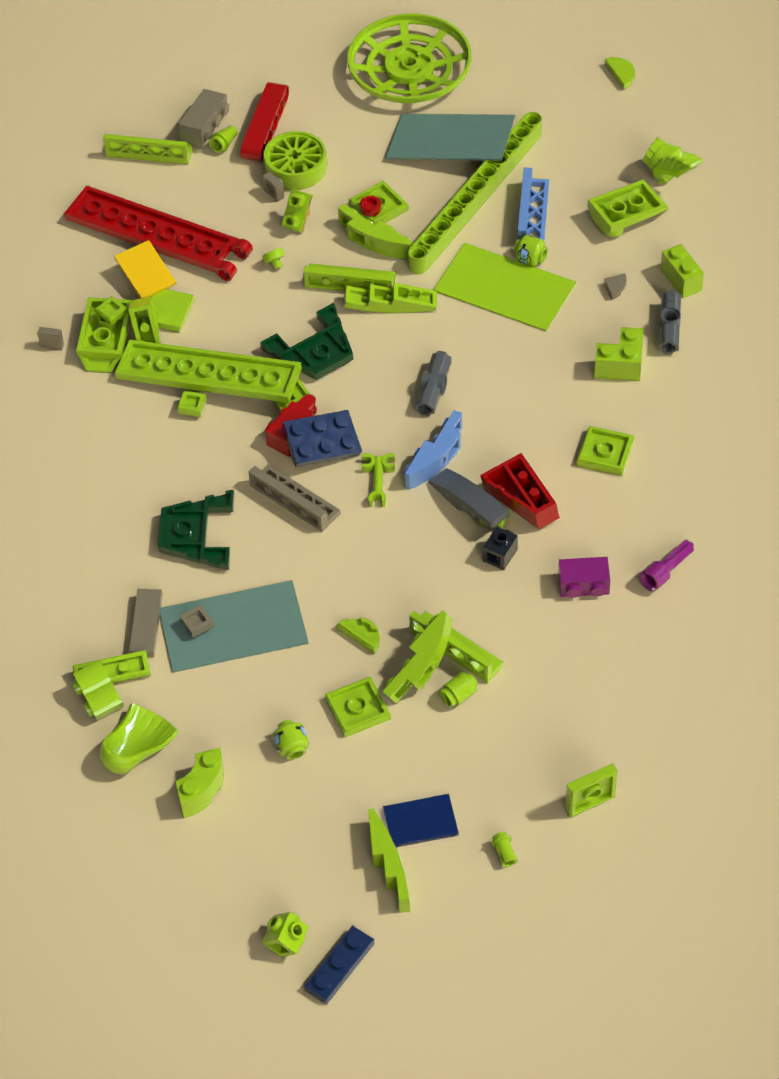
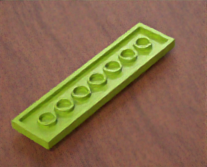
(209, 371)

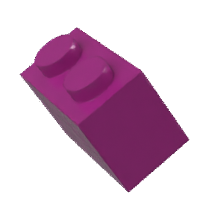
(584, 577)

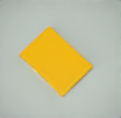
(145, 270)

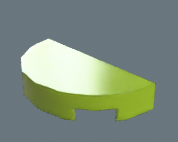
(621, 70)
(361, 631)

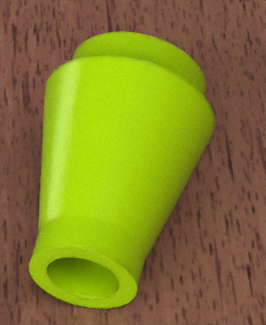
(222, 139)

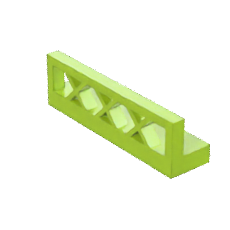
(147, 149)
(338, 277)
(461, 649)

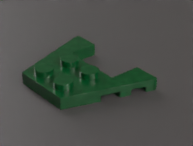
(319, 352)
(185, 530)

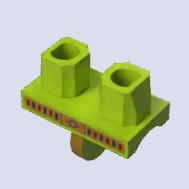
(297, 210)

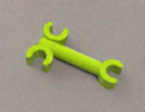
(378, 464)

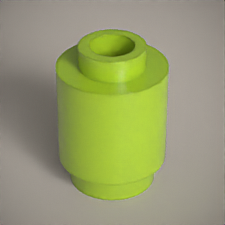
(458, 689)

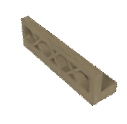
(291, 500)

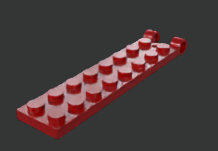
(166, 232)

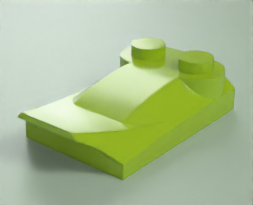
(625, 207)
(100, 343)

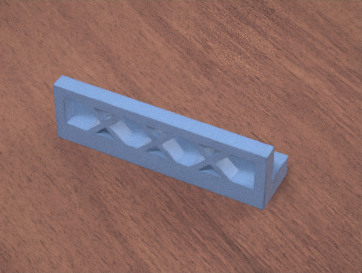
(525, 205)

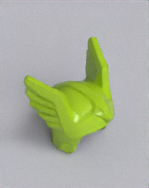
(668, 160)

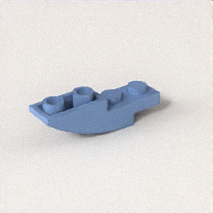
(436, 454)

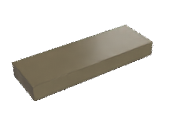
(146, 621)

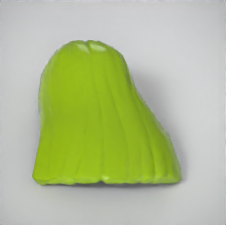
(135, 739)

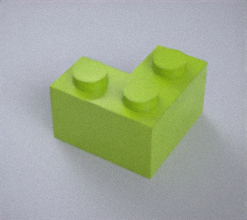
(620, 360)

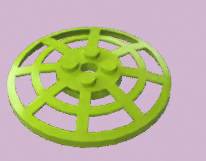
(407, 54)

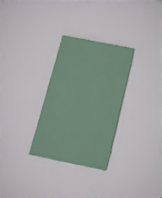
(451, 137)
(244, 626)

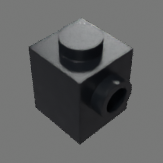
(500, 548)

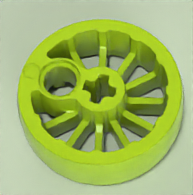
(294, 154)

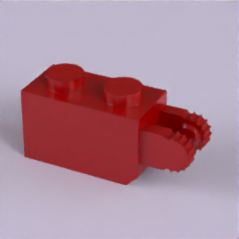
(274, 433)

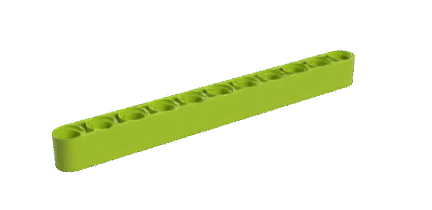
(473, 195)

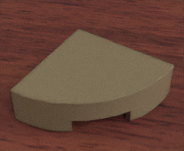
(615, 285)

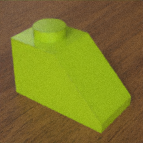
(144, 320)

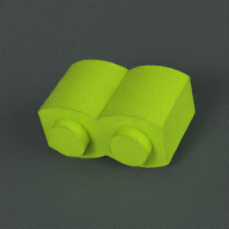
(98, 690)

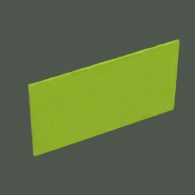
(505, 286)

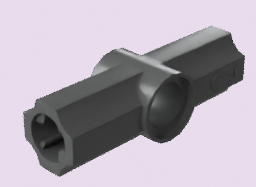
(670, 322)
(433, 383)

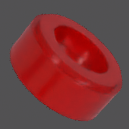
(370, 206)

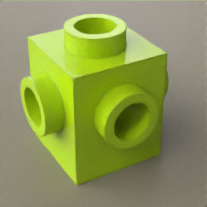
(285, 934)

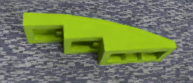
(398, 299)
(387, 856)

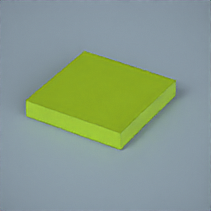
(391, 203)
(172, 308)
(605, 450)
(357, 706)
(591, 790)

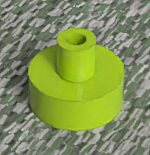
(274, 257)

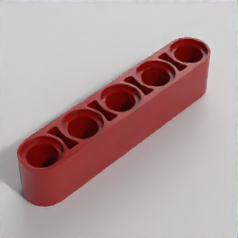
(264, 121)

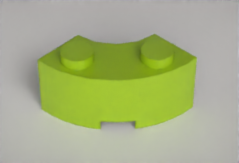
(201, 783)

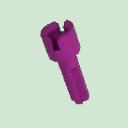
(659, 571)

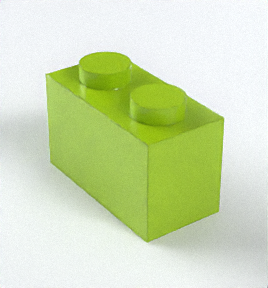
(682, 271)

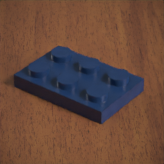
(321, 438)

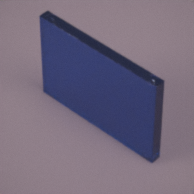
(421, 820)

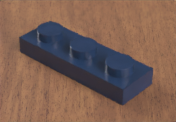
(339, 965)

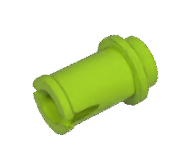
(501, 842)

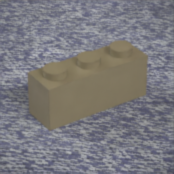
(203, 117)

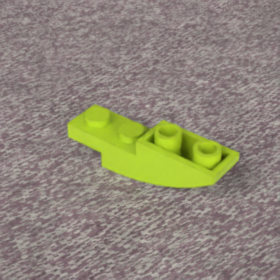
(376, 238)
(428, 650)

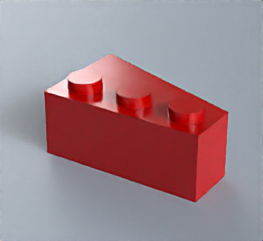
(521, 490)

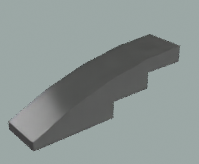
(469, 497)

